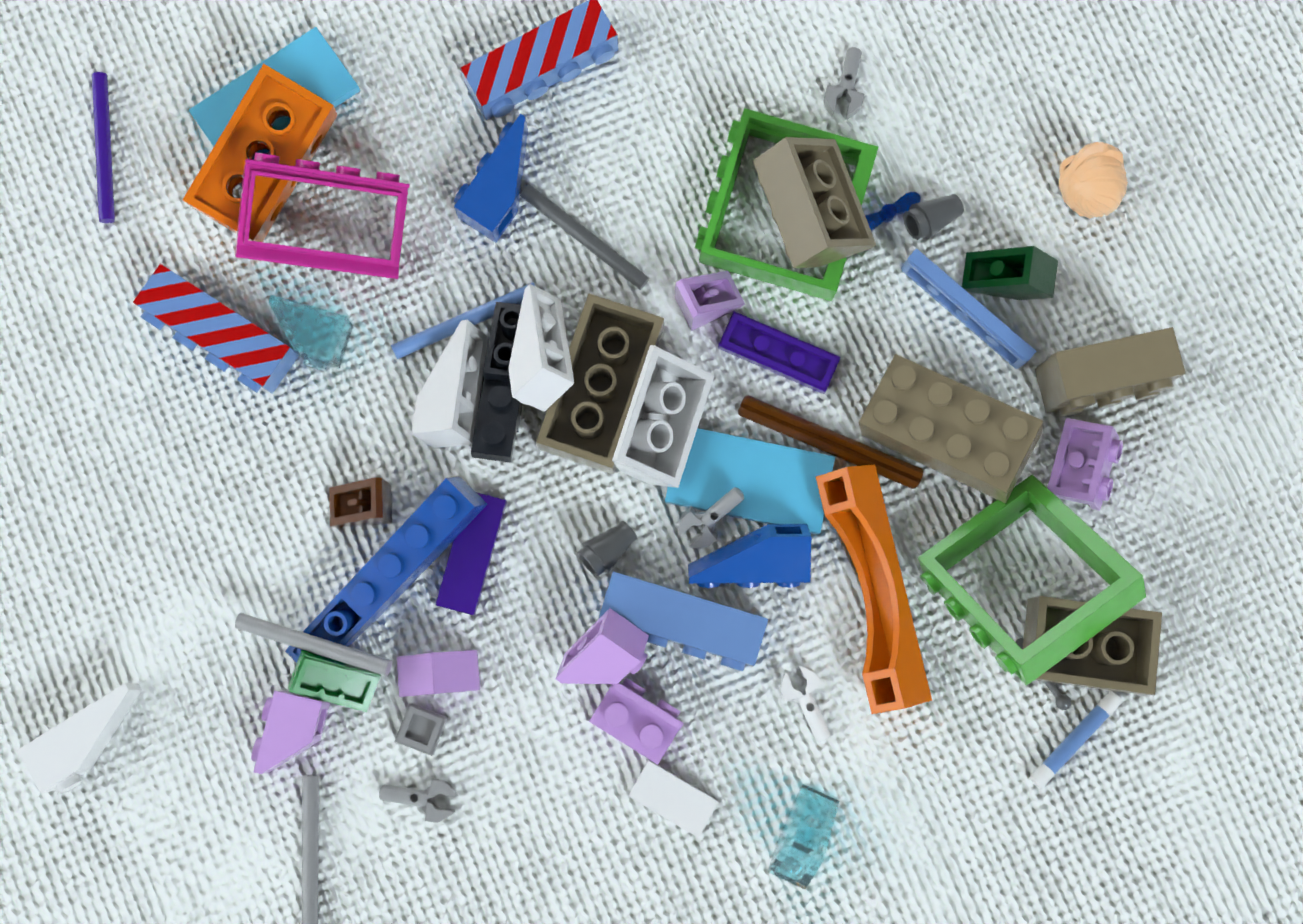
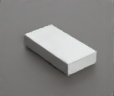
(673, 798)

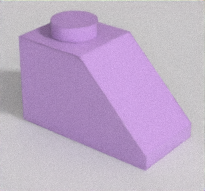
(604, 652)

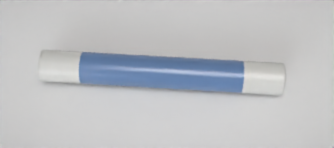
(1075, 740)

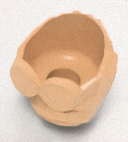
(1093, 180)

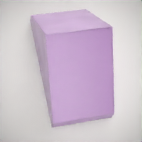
(707, 297)
(438, 673)

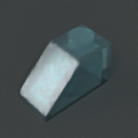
(313, 332)
(804, 837)

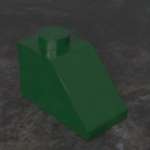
(1011, 273)

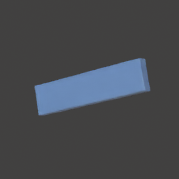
(967, 309)

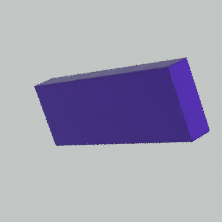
(779, 352)
(471, 559)

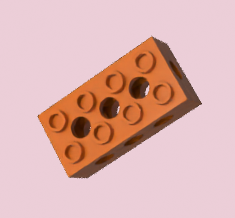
(251, 130)

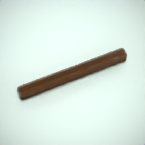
(830, 441)

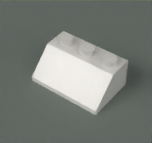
(662, 419)

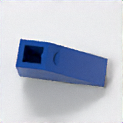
(495, 191)
(764, 556)

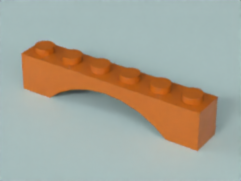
(893, 659)

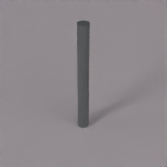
(584, 236)

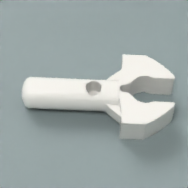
(807, 701)

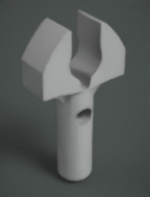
(846, 86)
(709, 518)
(421, 798)

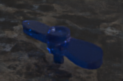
(889, 211)

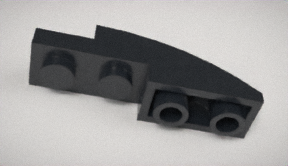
(498, 411)

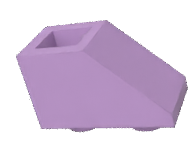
(290, 728)

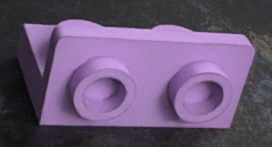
(1085, 462)
(637, 721)

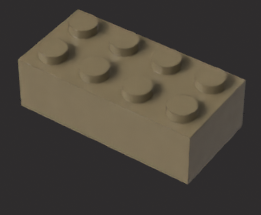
(606, 367)
(951, 428)

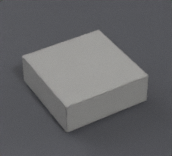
(421, 729)

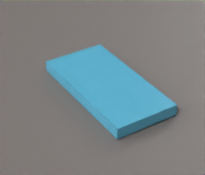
(305, 61)
(774, 478)

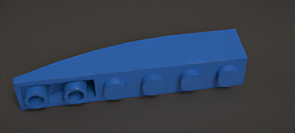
(397, 563)

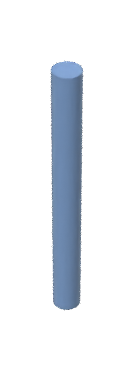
(448, 327)

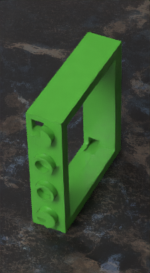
(774, 130)
(1028, 664)

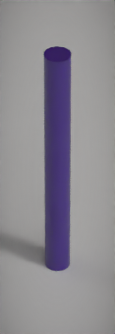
(103, 147)

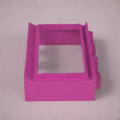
(310, 172)

